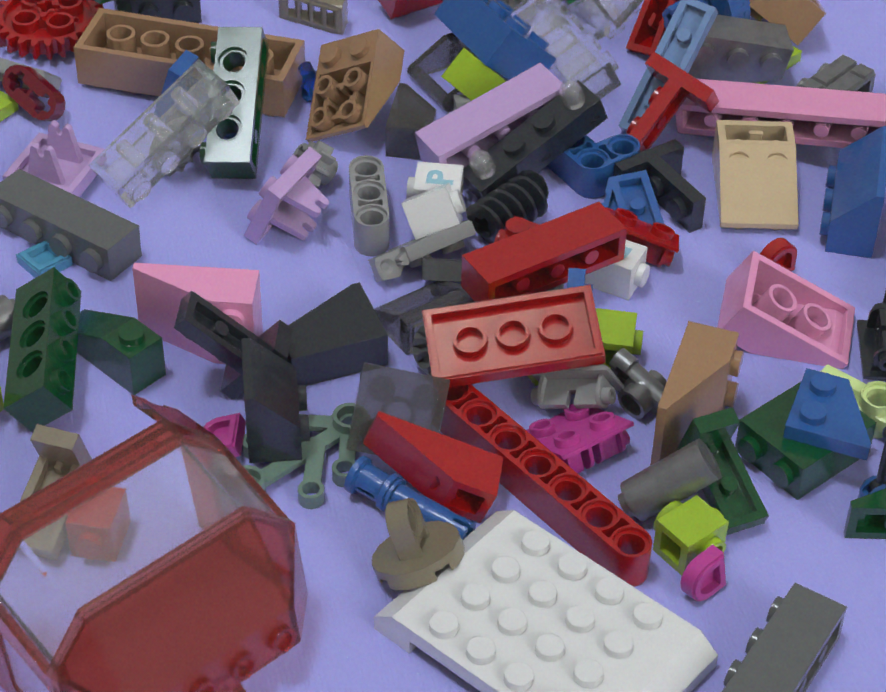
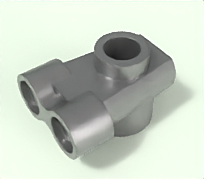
(641, 388)

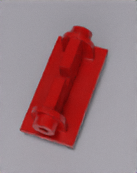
(657, 237)

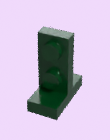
(735, 492)

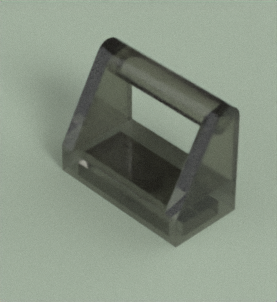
(434, 59)
(404, 315)

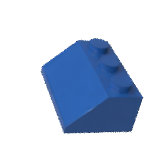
(855, 196)

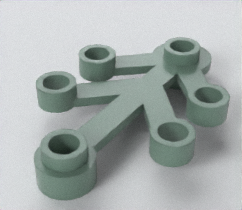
(333, 430)

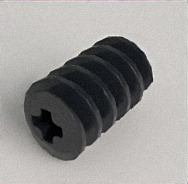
(519, 197)

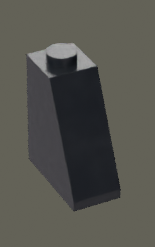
(337, 338)

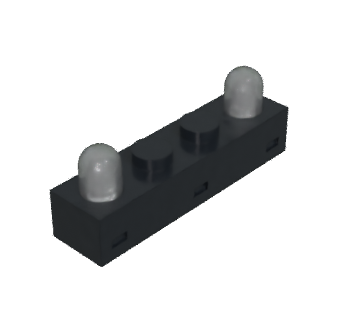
(537, 139)

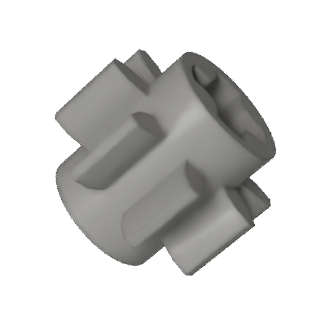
(326, 166)

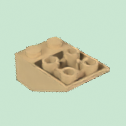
(755, 174)

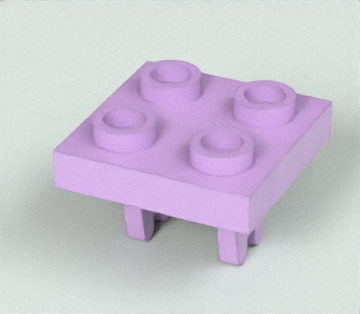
(58, 159)
(288, 200)

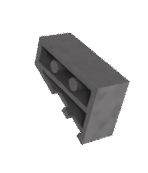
(743, 51)

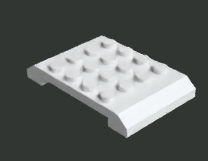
(544, 620)

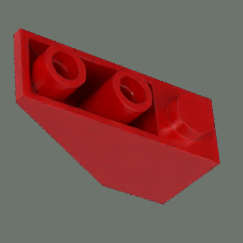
(438, 465)

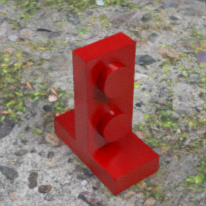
(667, 99)

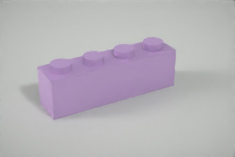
(487, 117)

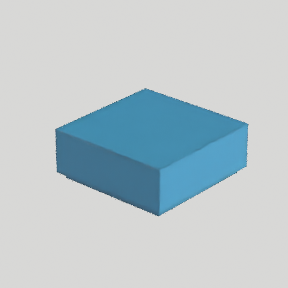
(41, 258)

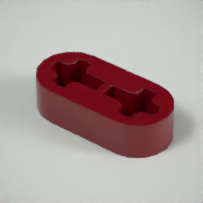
(38, 88)

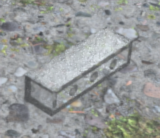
(576, 52)
(164, 133)

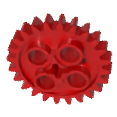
(44, 25)

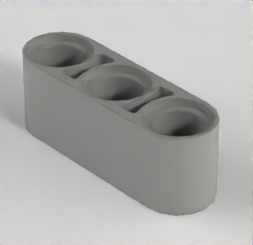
(369, 205)

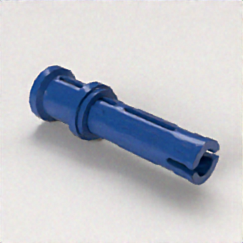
(386, 488)

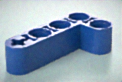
(590, 164)

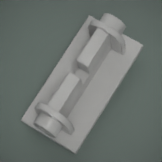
(592, 388)

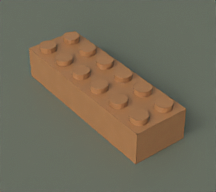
(137, 50)

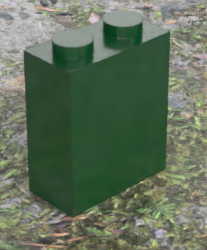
(786, 462)

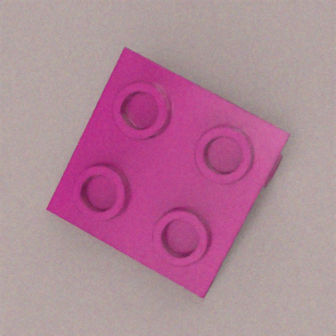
(583, 435)

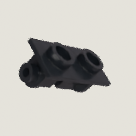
(873, 343)

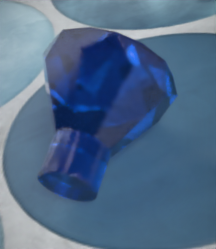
(308, 80)

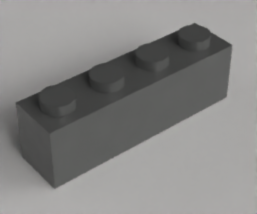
(70, 225)
(790, 646)

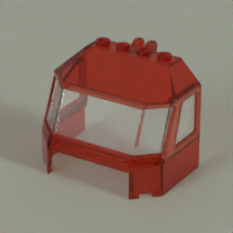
(148, 571)

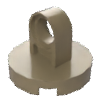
(415, 547)

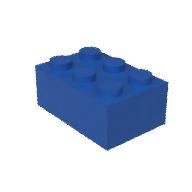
(495, 35)

